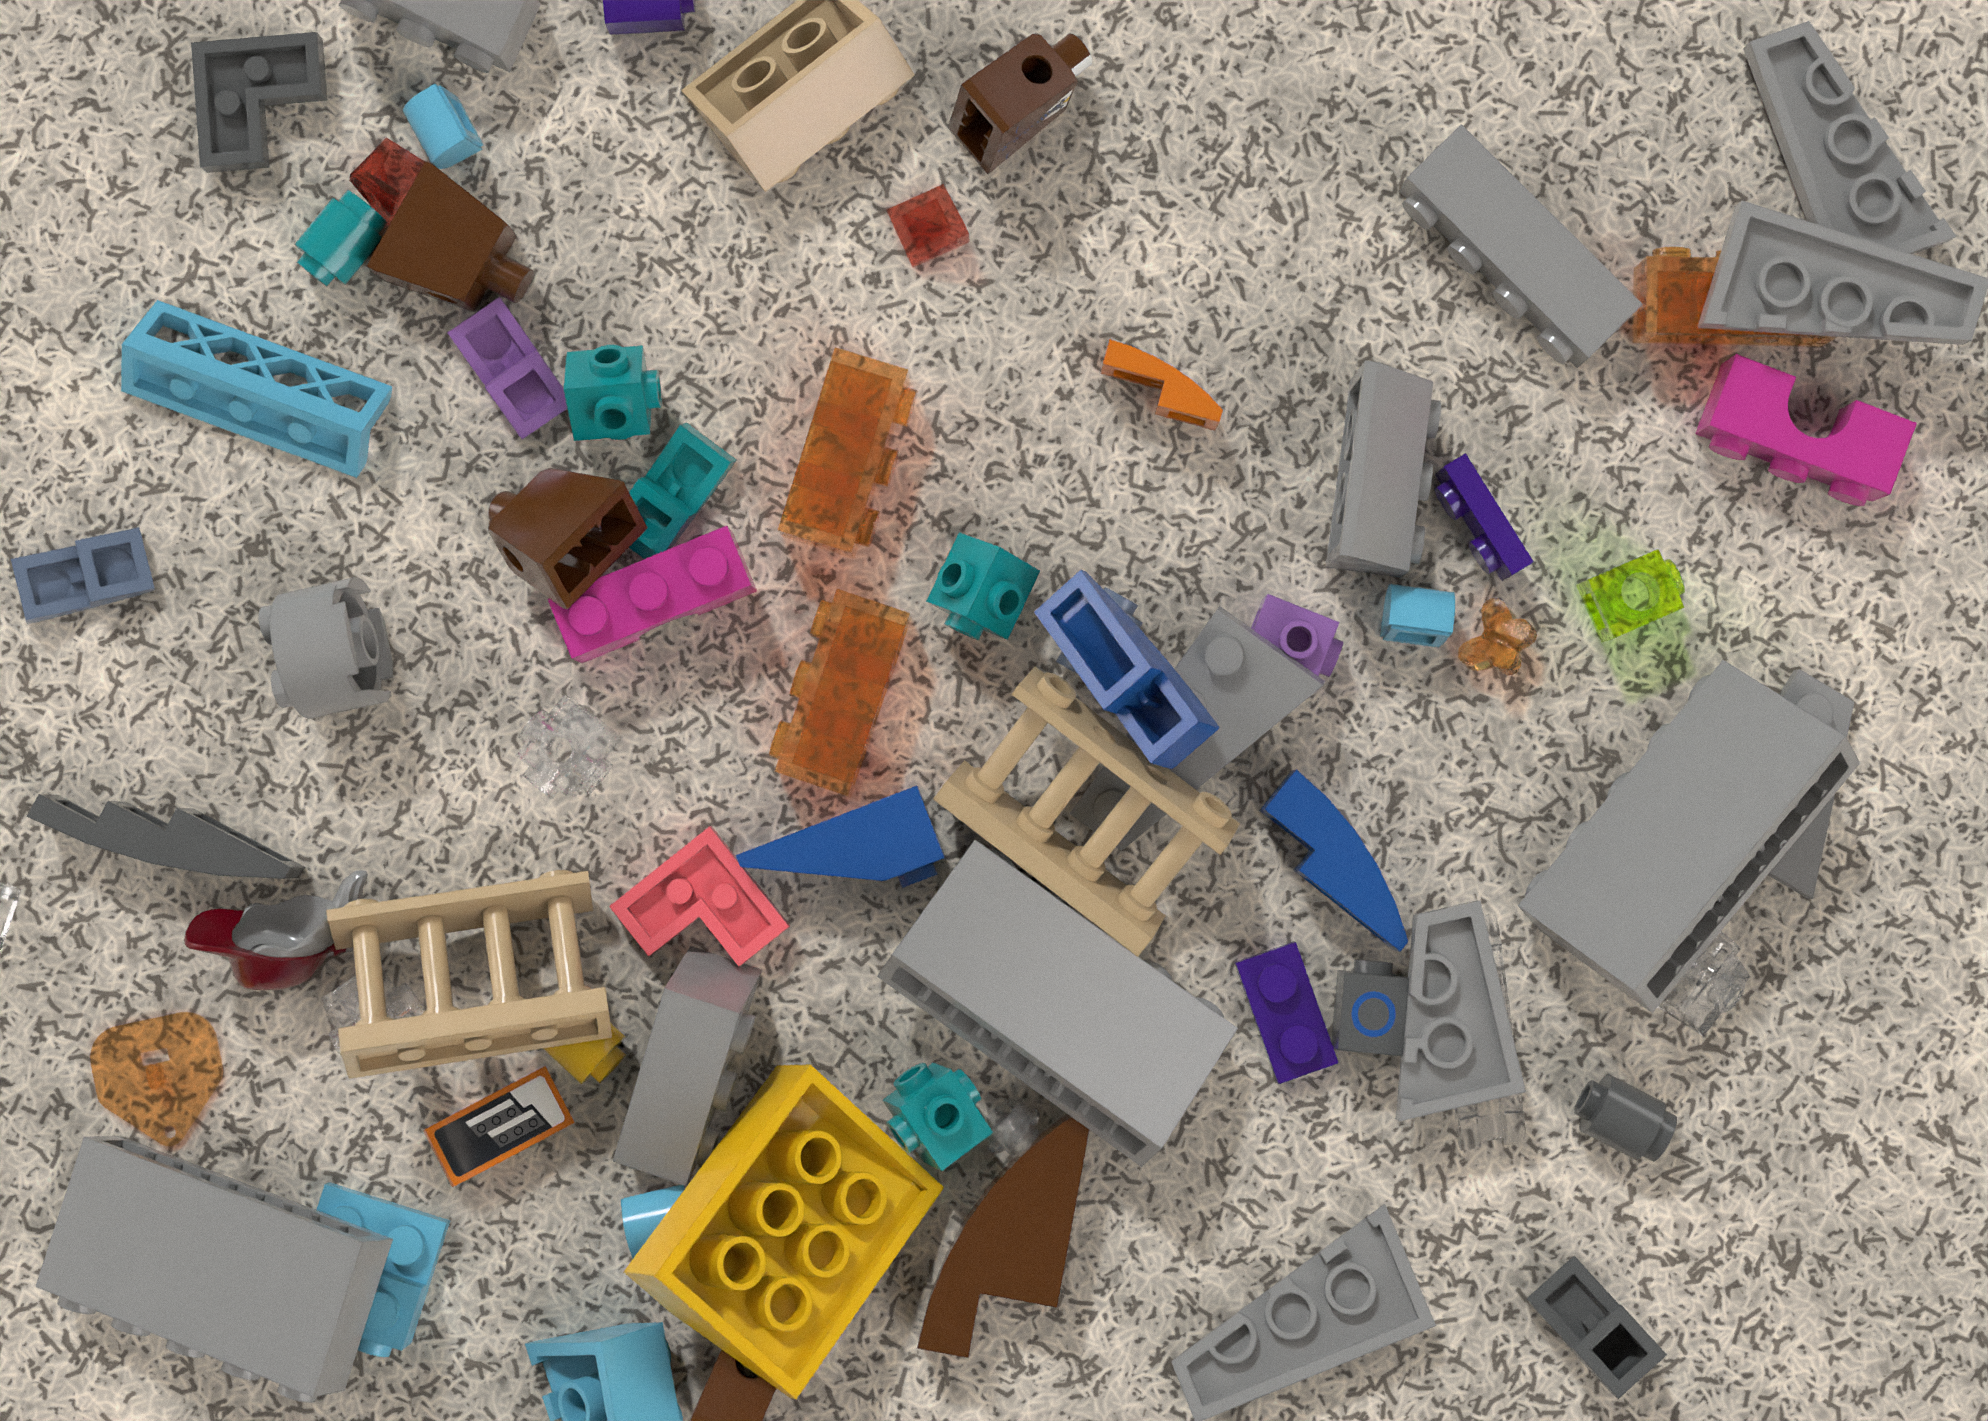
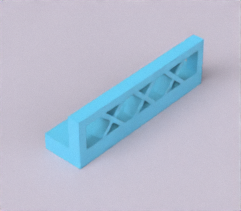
(245, 394)

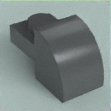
(1596, 1327)

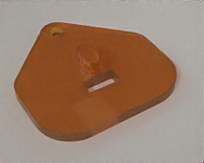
(163, 1091)

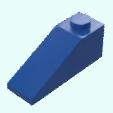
(866, 843)

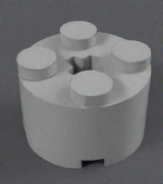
(327, 649)

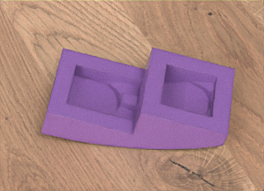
(510, 367)

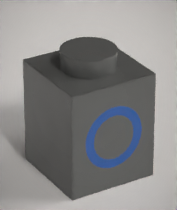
(1370, 1009)

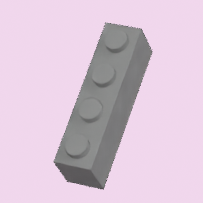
(1518, 247)

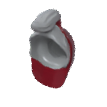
(274, 943)

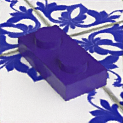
(1495, 541)
(1286, 1012)

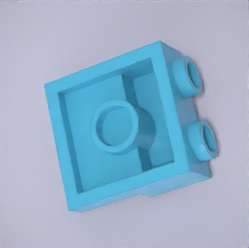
(407, 1269)

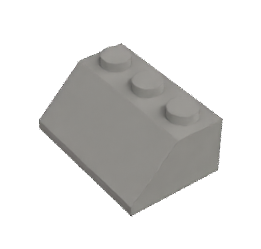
(1382, 472)

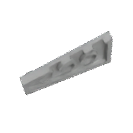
(1834, 149)
(1825, 282)
(1244, 688)
(1319, 1316)

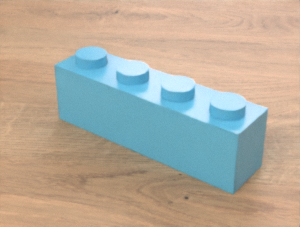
(609, 1374)

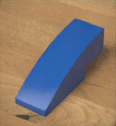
(1126, 671)
(1335, 858)

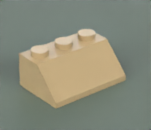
(798, 85)

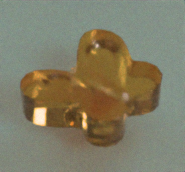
(1500, 642)

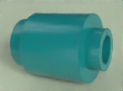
(340, 239)

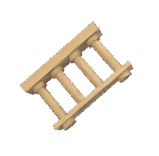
(1074, 871)
(455, 1034)

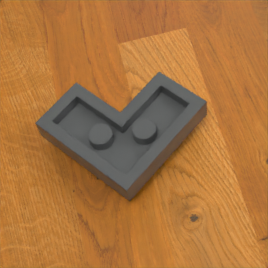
(236, 83)

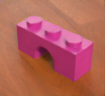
(1752, 417)
(654, 592)

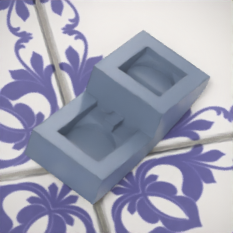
(83, 575)

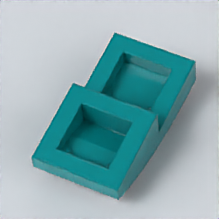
(677, 488)

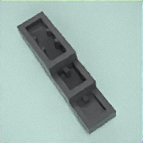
(186, 842)

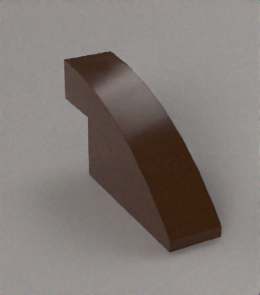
(1010, 1239)

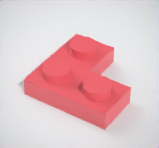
(704, 884)

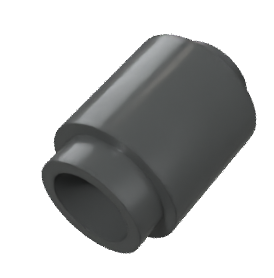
(1625, 1118)

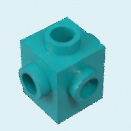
(610, 392)
(982, 588)
(936, 1114)

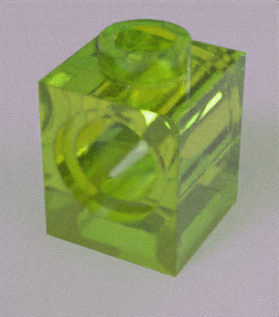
(1606, 605)

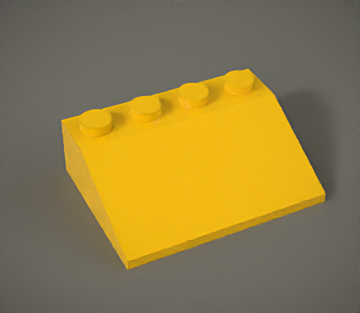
(786, 1228)

